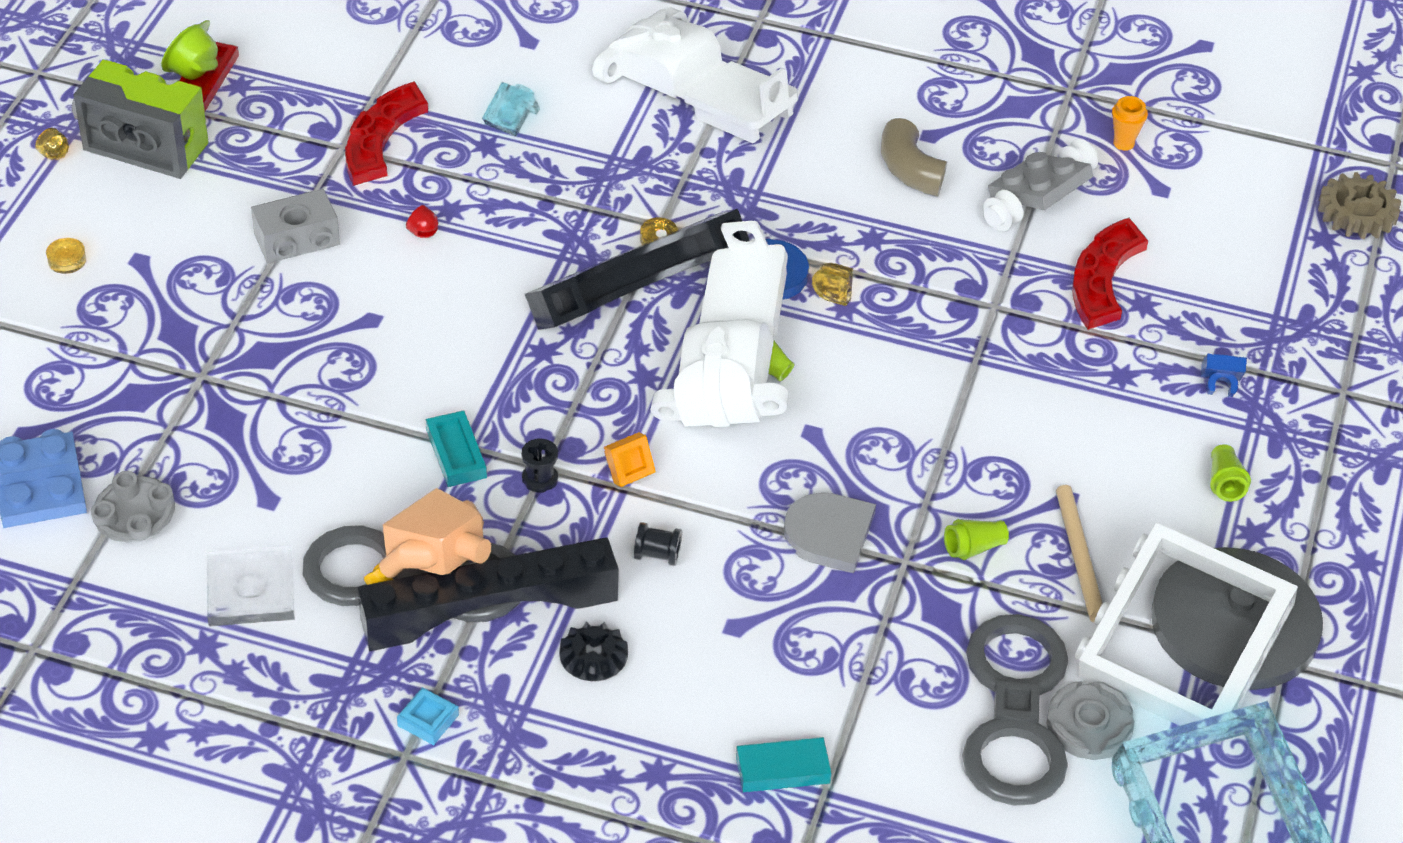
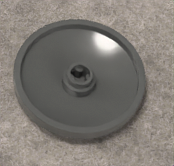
(1209, 622)

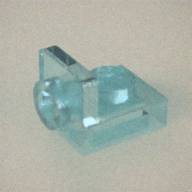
(510, 108)

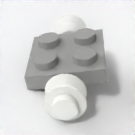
(1039, 183)

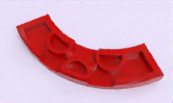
(374, 128)
(1096, 268)

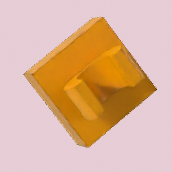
(629, 459)

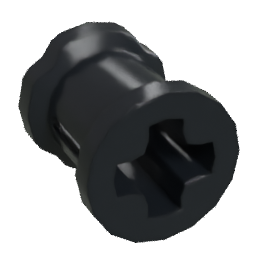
(535, 464)
(657, 543)

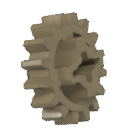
(1359, 205)

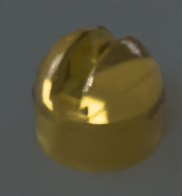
(52, 144)

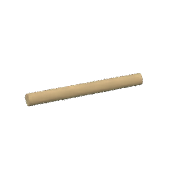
(1079, 550)

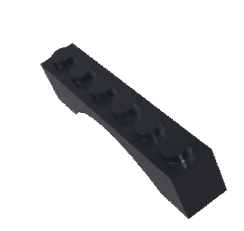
(630, 271)
(409, 606)

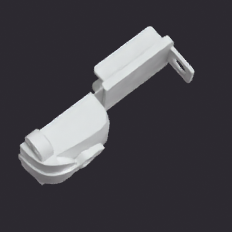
(688, 64)
(731, 347)

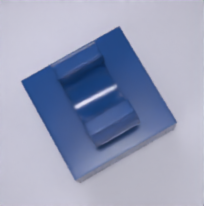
(1223, 368)

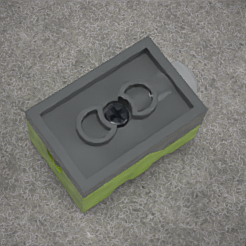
(141, 119)

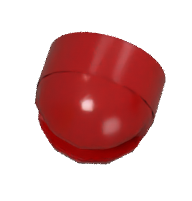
(422, 222)

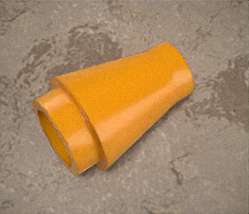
(1128, 119)

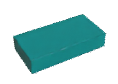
(456, 448)
(783, 764)

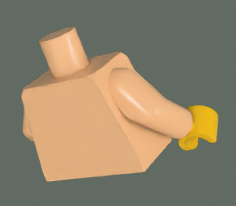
(433, 537)

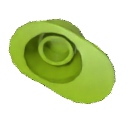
(191, 52)

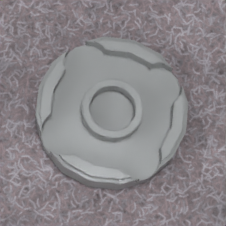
(1090, 719)

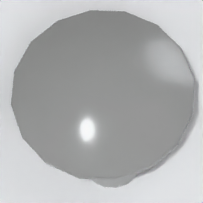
(133, 507)

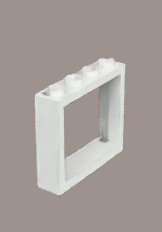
(1151, 695)

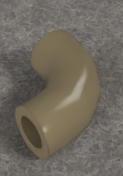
(908, 161)

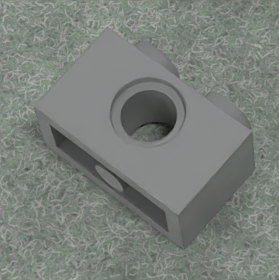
(295, 225)

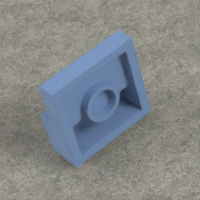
(39, 479)

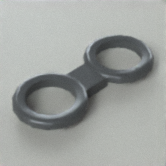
(375, 539)
(1016, 710)

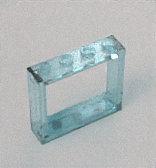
(1270, 753)

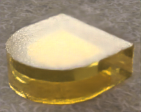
(833, 283)

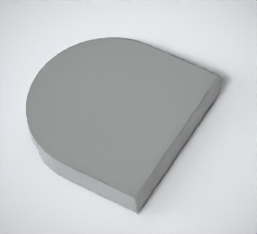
(829, 529)

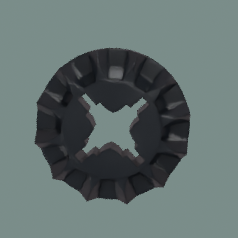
(592, 665)

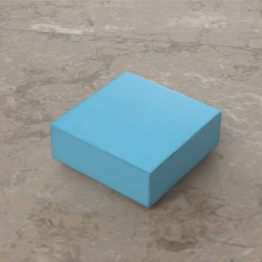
(428, 716)

